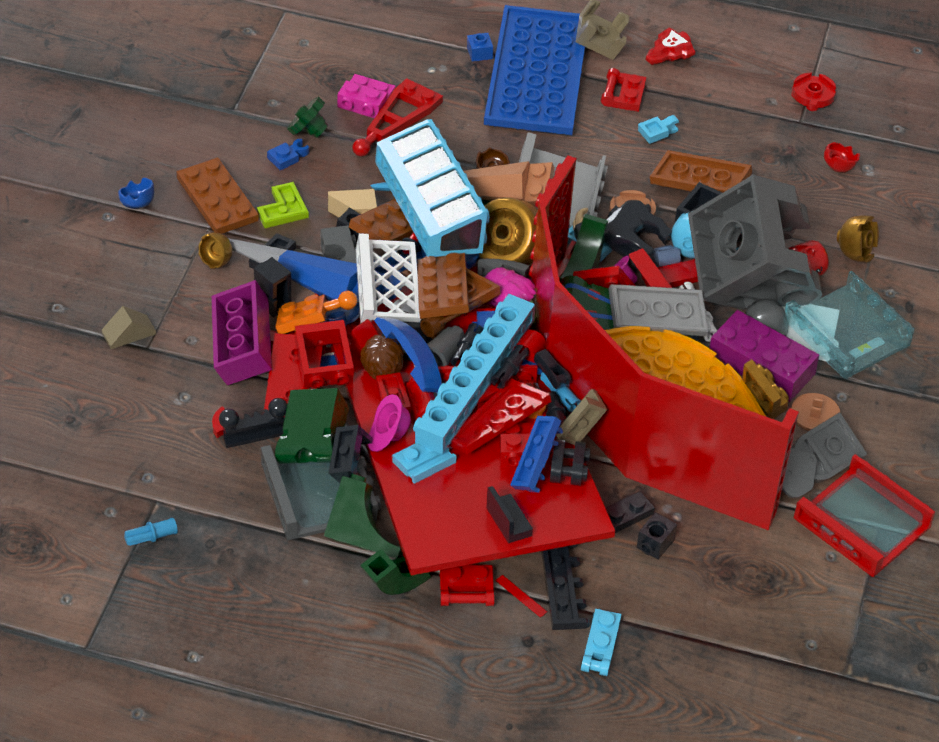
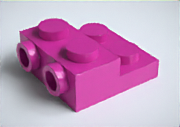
(364, 95)

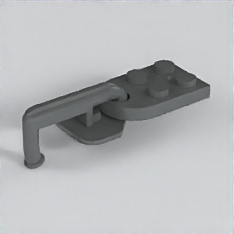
(820, 455)

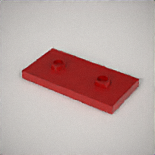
(286, 368)

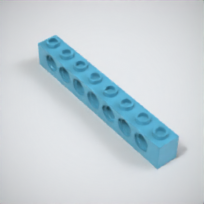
(473, 374)

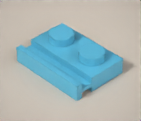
(422, 462)

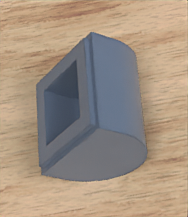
(666, 255)

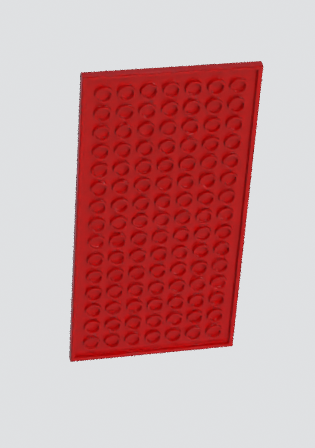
(445, 516)

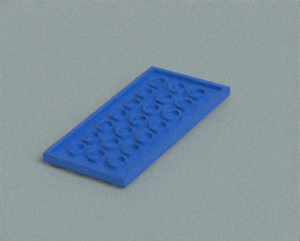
(535, 71)

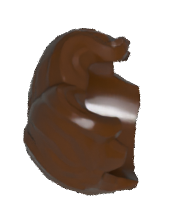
(382, 356)

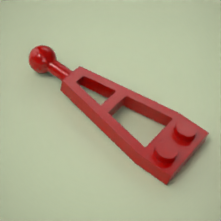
(410, 92)

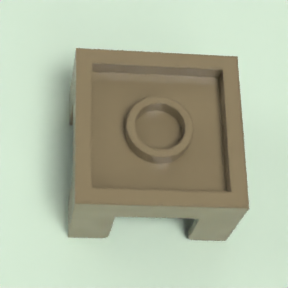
(599, 33)

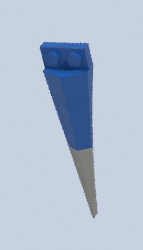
(311, 271)

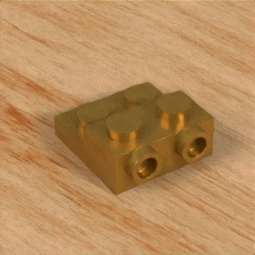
(767, 394)

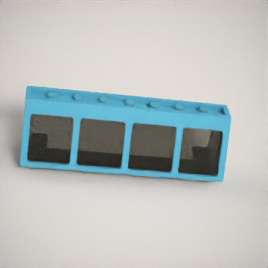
(433, 191)

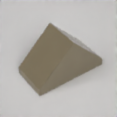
(127, 327)

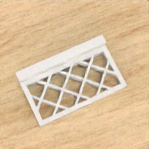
(367, 285)

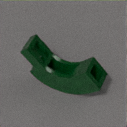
(392, 575)

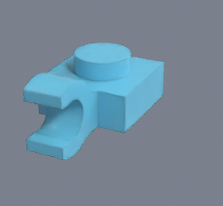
(657, 129)

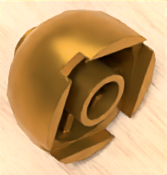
(858, 238)

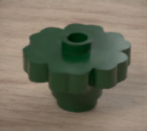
(309, 119)

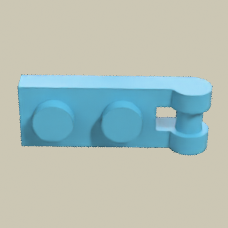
(601, 641)

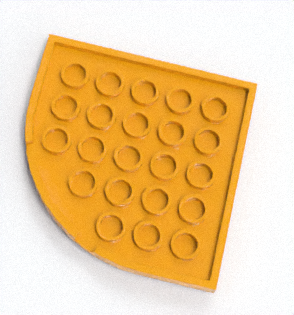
(685, 364)

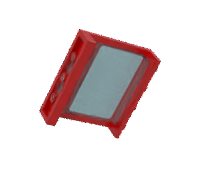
(866, 517)

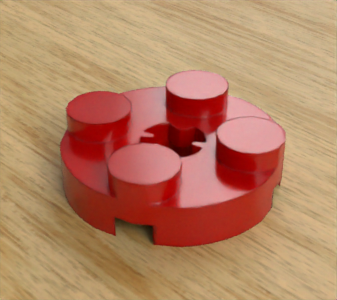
(813, 91)

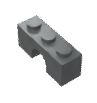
(338, 243)

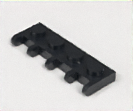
(561, 591)

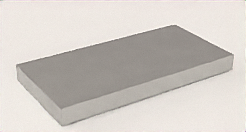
(659, 309)

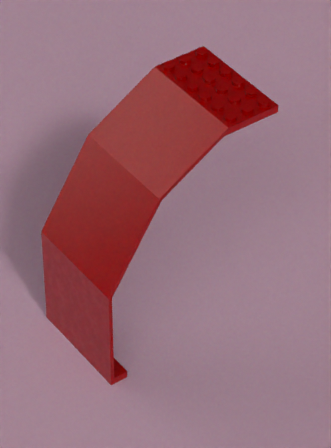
(652, 426)

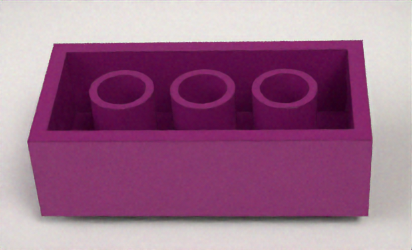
(241, 333)
(747, 339)

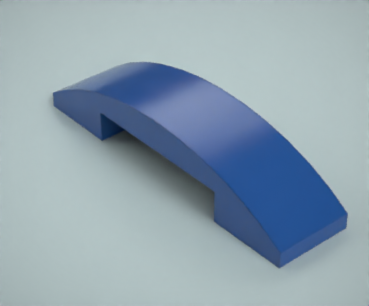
(426, 369)

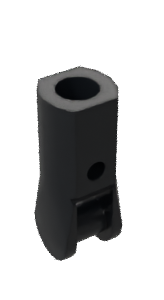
(551, 368)

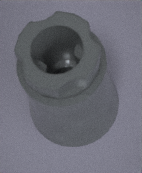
(445, 345)

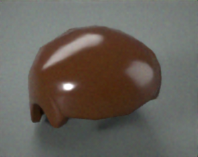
(491, 158)

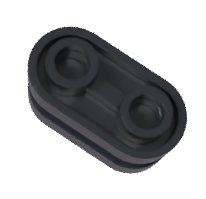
(578, 471)

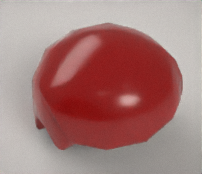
(840, 158)

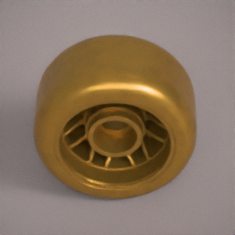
(519, 219)

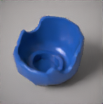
(137, 195)

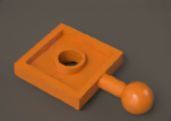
(311, 310)

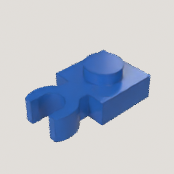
(286, 155)

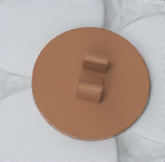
(814, 409)

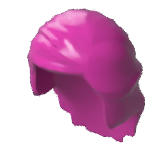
(510, 283)

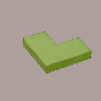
(287, 209)

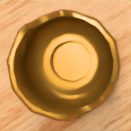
(215, 250)

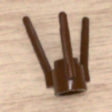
(433, 326)

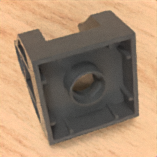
(761, 217)

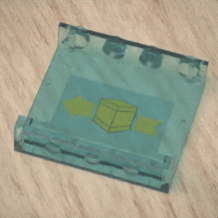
(850, 327)

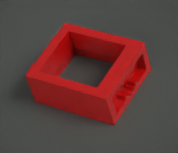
(323, 334)

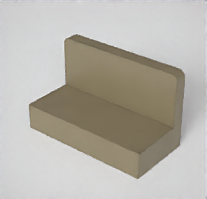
(582, 418)

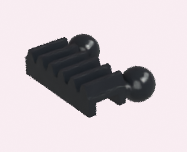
(253, 429)

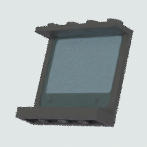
(306, 493)

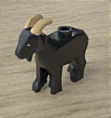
(625, 227)

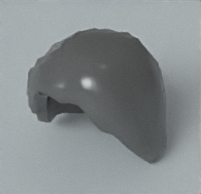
(769, 313)

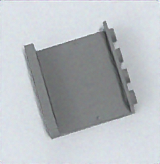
(586, 180)

